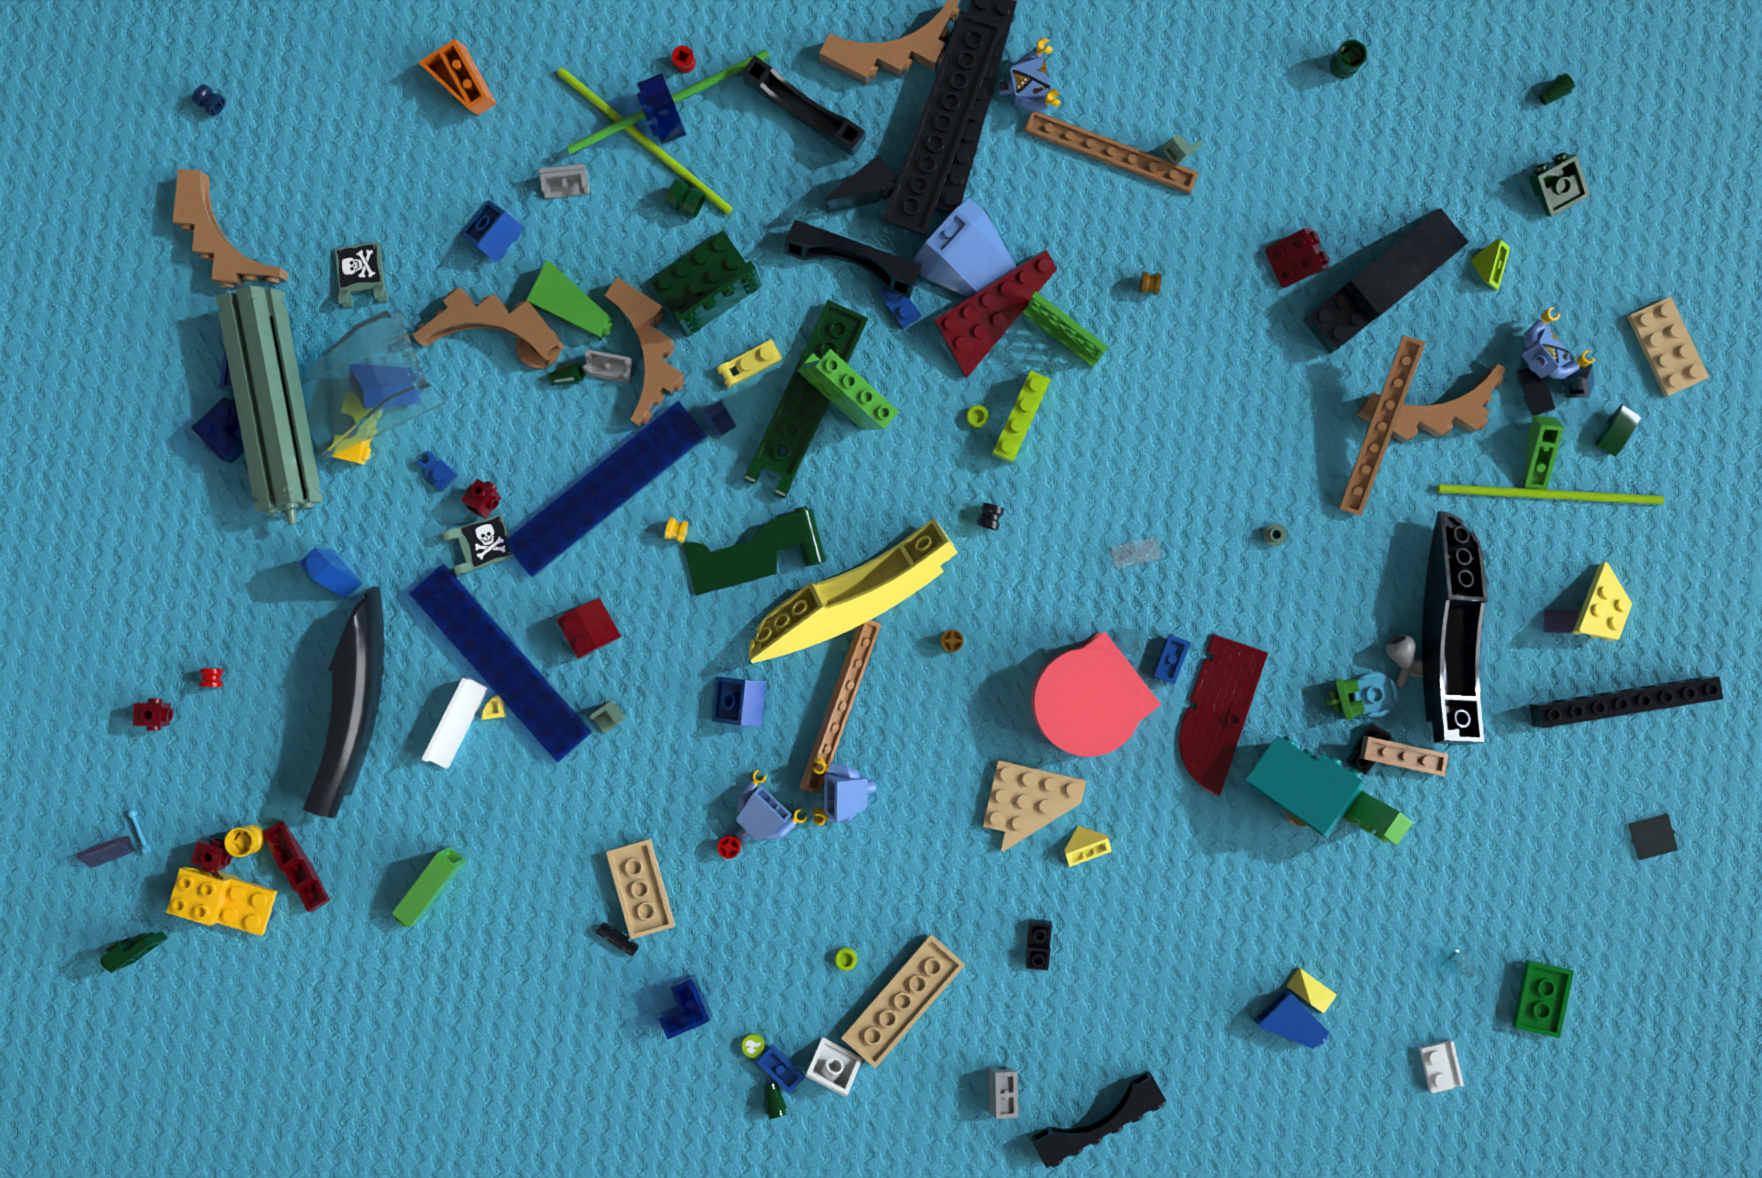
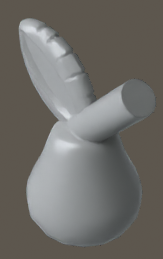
(1402, 651)

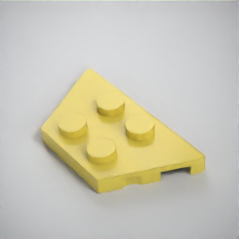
(1604, 607)

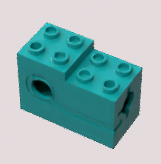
(1306, 787)

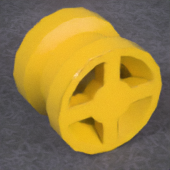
(676, 530)

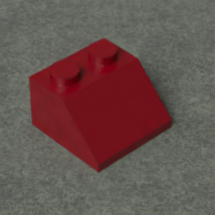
(588, 628)

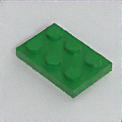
(1543, 998)

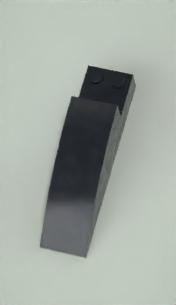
(1385, 281)

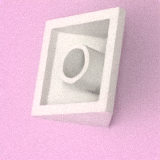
(833, 1066)

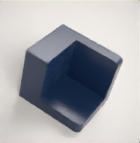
(1580, 383)
(719, 419)

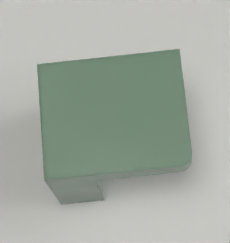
(1178, 149)
(608, 716)

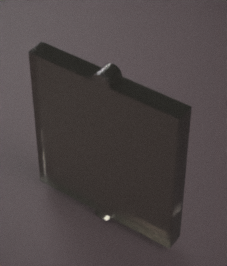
(1653, 836)

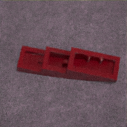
(296, 865)

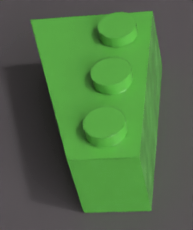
(1378, 818)

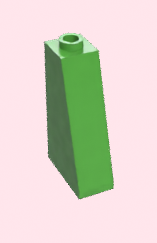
(564, 300)
(428, 886)

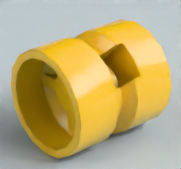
(244, 840)

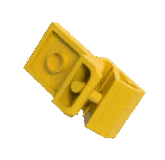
(221, 900)

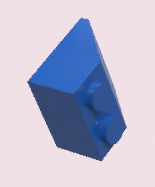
(492, 231)
(738, 701)

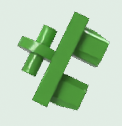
(1344, 688)

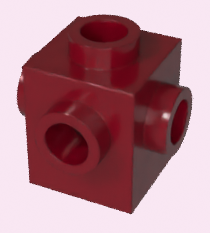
(481, 498)
(152, 714)
(211, 855)

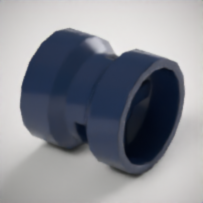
(212, 103)

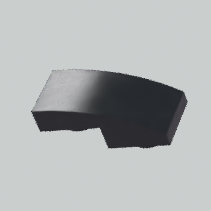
(1536, 392)
(1354, 758)
(1038, 944)

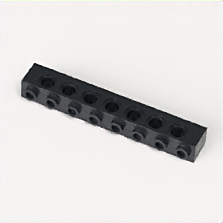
(1626, 701)

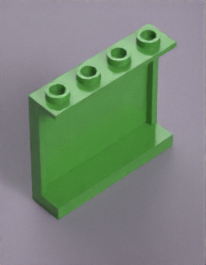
(848, 391)

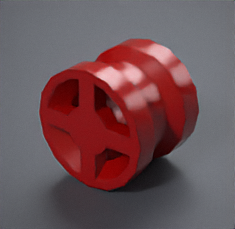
(684, 64)
(211, 677)
(726, 847)

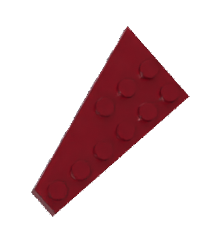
(983, 318)

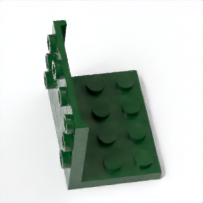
(706, 283)

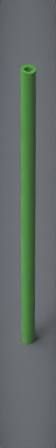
(677, 97)

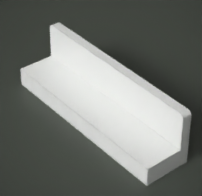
(455, 722)

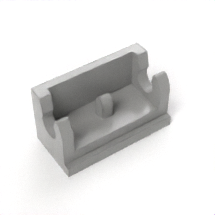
(564, 181)
(608, 366)
(1003, 1092)

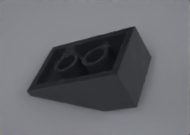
(865, 187)

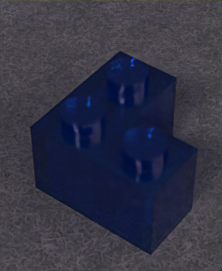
(660, 109)
(218, 429)
(691, 1008)

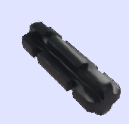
(617, 939)

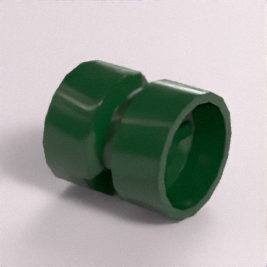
(1348, 59)
(688, 200)

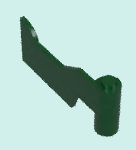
(758, 556)

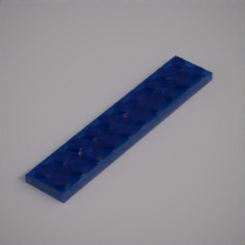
(605, 489)
(500, 663)

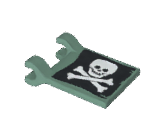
(359, 271)
(480, 543)

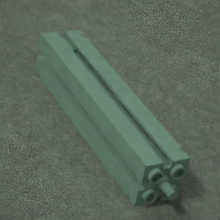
(269, 401)

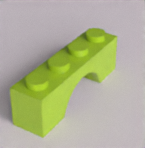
(1021, 417)

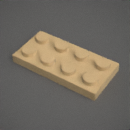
(1667, 346)
(640, 888)

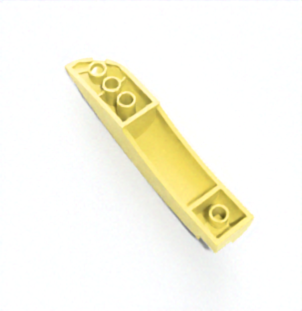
(853, 597)

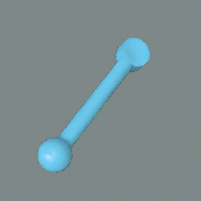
(145, 847)

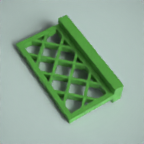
(1064, 330)

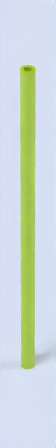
(645, 141)
(1550, 494)

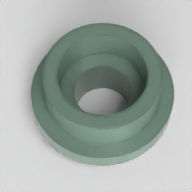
(1269, 538)

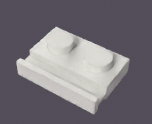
(1441, 1066)

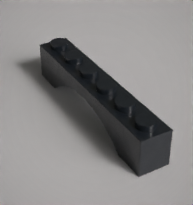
(823, 121)
(810, 243)
(1058, 1143)

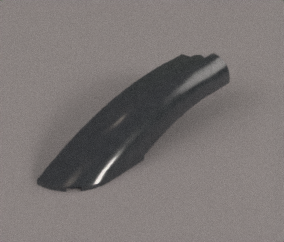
(1452, 632)
(354, 705)

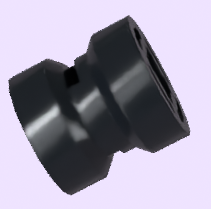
(990, 516)

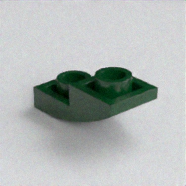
(1619, 430)

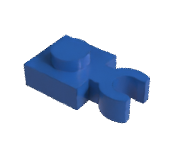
(439, 473)

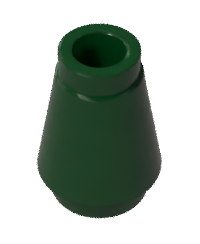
(1558, 88)
(567, 375)
(774, 1102)

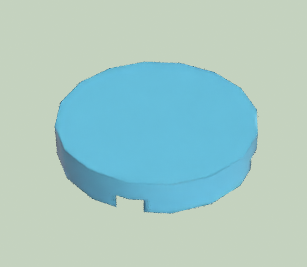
(1377, 693)

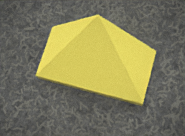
(1086, 845)
(1311, 990)

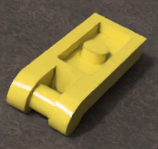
(750, 363)

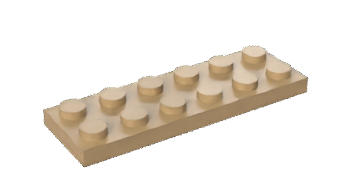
(903, 1000)

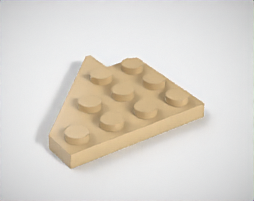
(1028, 799)

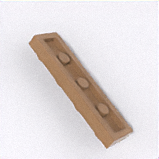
(1404, 756)

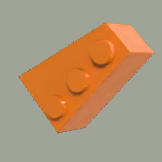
(459, 74)

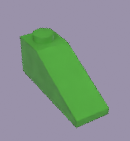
(1541, 451)

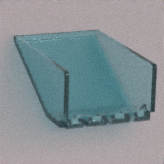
(366, 384)

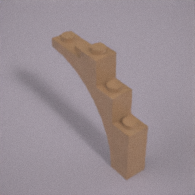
(895, 56)
(195, 214)
(490, 314)
(656, 346)
(1436, 419)

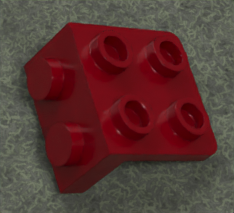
(1297, 257)

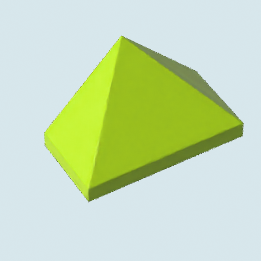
(1491, 263)

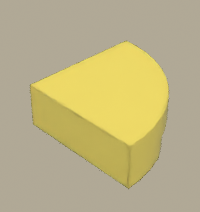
(494, 708)

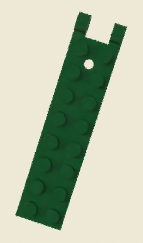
(802, 404)

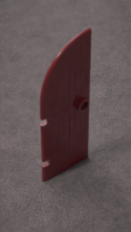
(1223, 701)

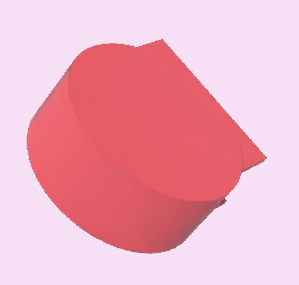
(1090, 698)

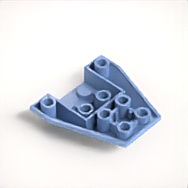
(964, 252)

